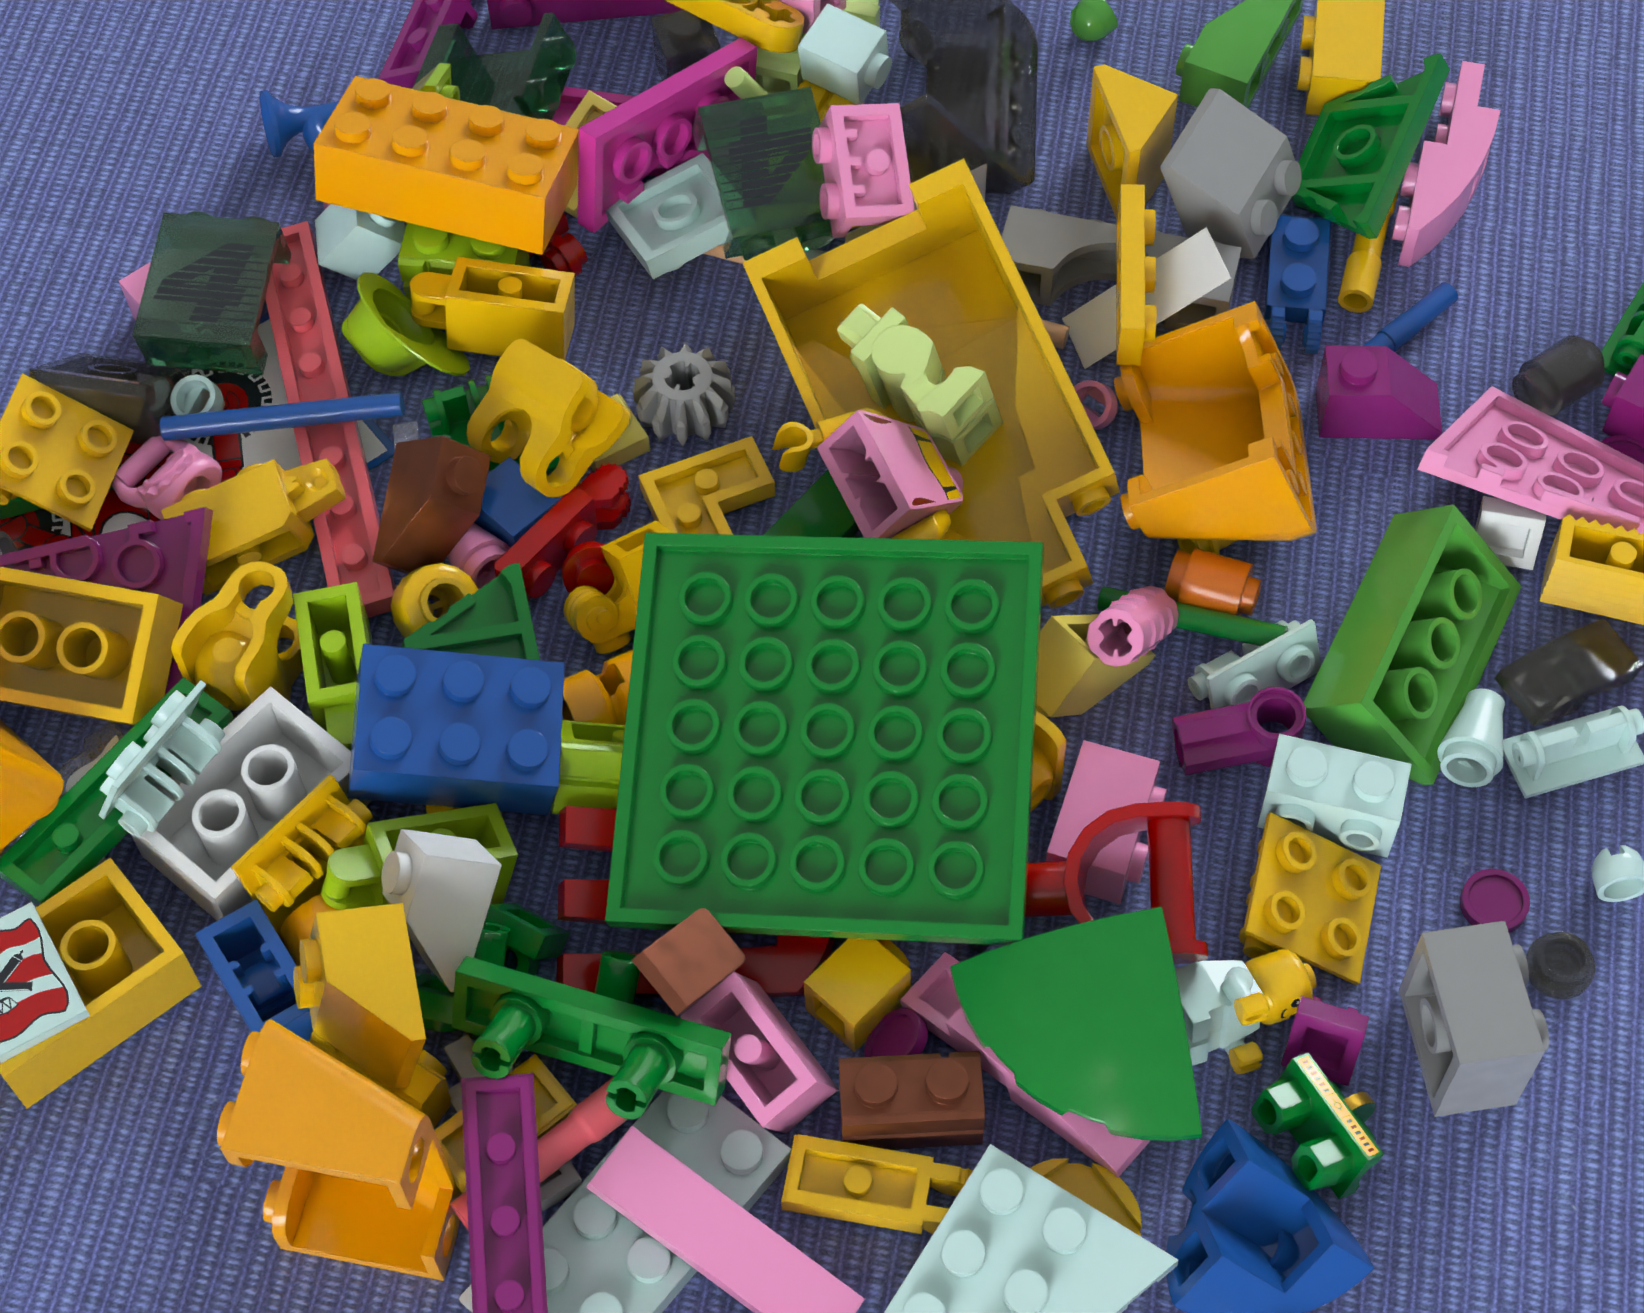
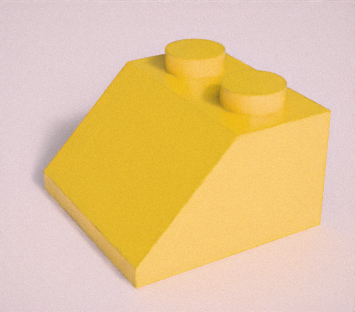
(364, 989)

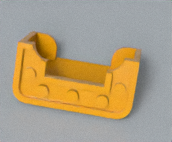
(1217, 435)

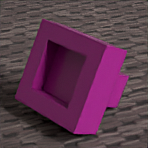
(1329, 1035)

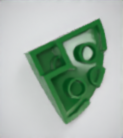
(1090, 1023)

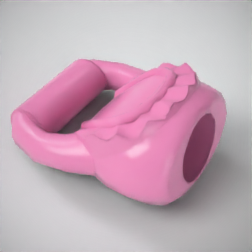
(181, 474)

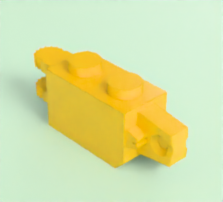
(261, 514)

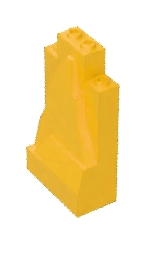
(964, 292)

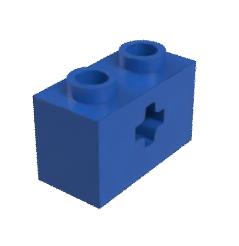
(255, 969)

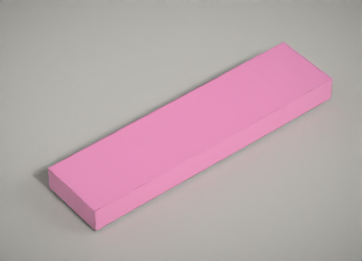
(715, 1232)

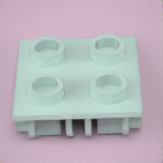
(173, 744)

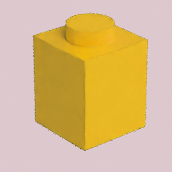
(857, 988)

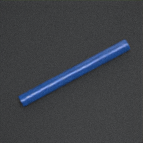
(282, 416)

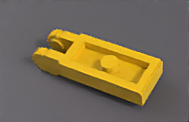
(867, 1184)

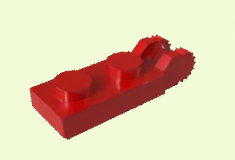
(589, 507)

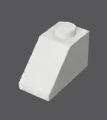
(444, 895)

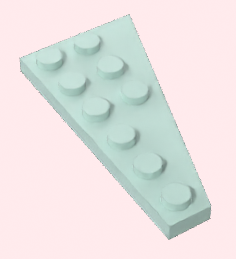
(1027, 1249)

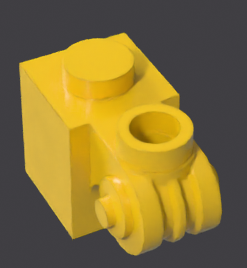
(610, 617)

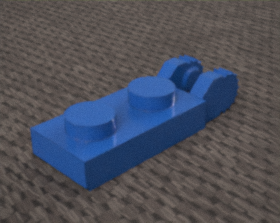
(1298, 278)

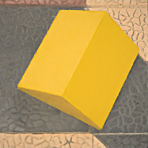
(1128, 131)

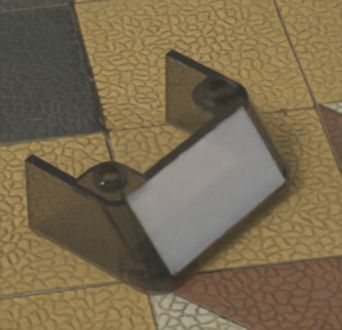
(977, 89)

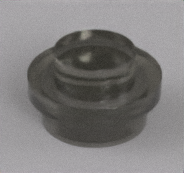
(1560, 965)

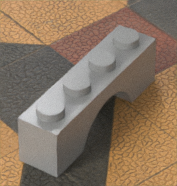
(1066, 250)

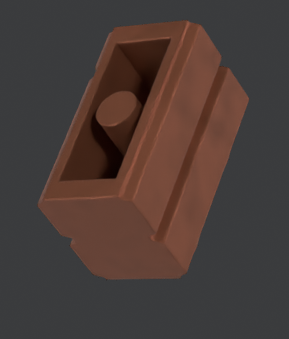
(912, 1100)

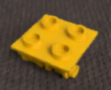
(58, 452)
(293, 856)
(1310, 900)

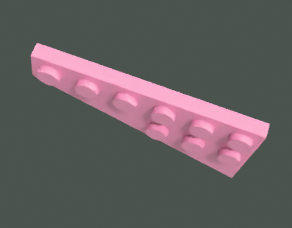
(1538, 463)

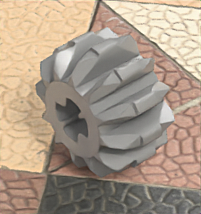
(684, 393)

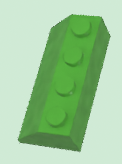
(1413, 641)

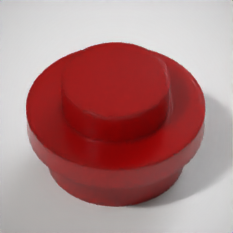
(587, 567)

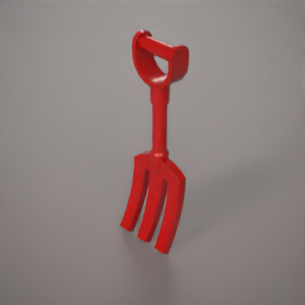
(1050, 891)

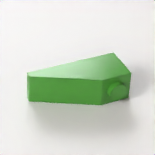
(1236, 50)

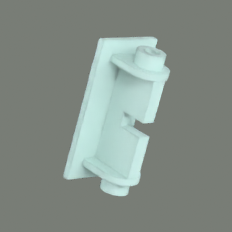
(1275, 664)
(1575, 750)

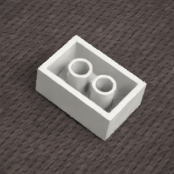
(264, 770)

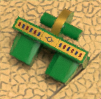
(1328, 1127)

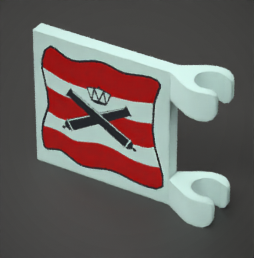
(34, 985)

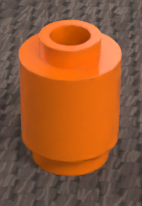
(1213, 582)

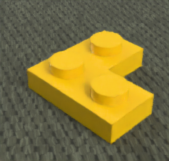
(700, 489)

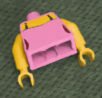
(883, 471)

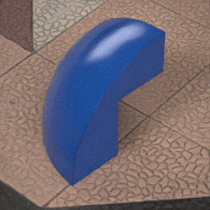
(1257, 1236)

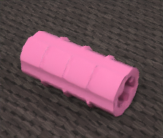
(1132, 626)

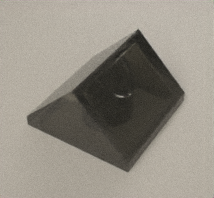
(116, 388)

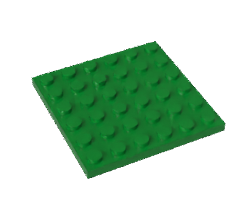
(830, 737)

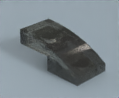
(1567, 671)

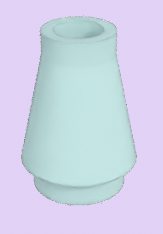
(1474, 742)

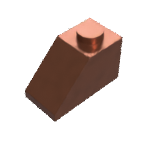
(429, 502)

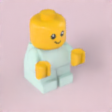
(1231, 998)

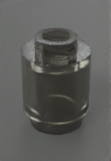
(1560, 375)

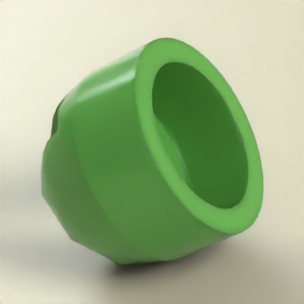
(1093, 20)

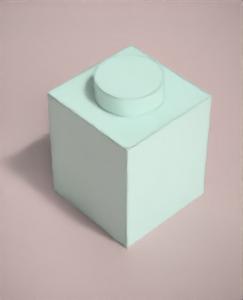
(844, 54)
(356, 240)

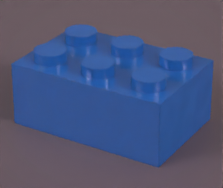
(456, 729)

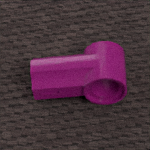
(1234, 733)

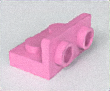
(862, 166)

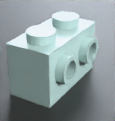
(1337, 793)

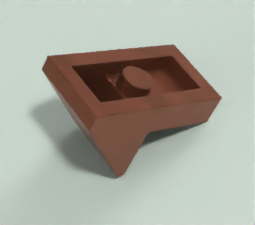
(690, 960)

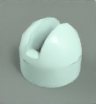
(193, 394)
(1619, 875)

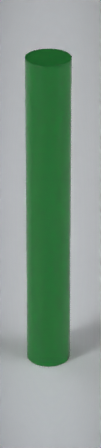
(1211, 621)

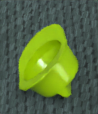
(388, 337)

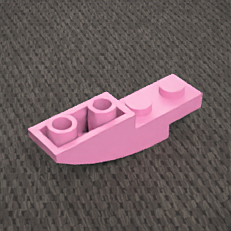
(1447, 168)
(937, 1004)

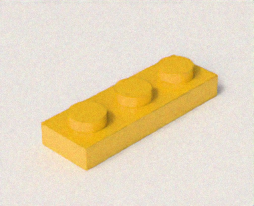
(1134, 275)

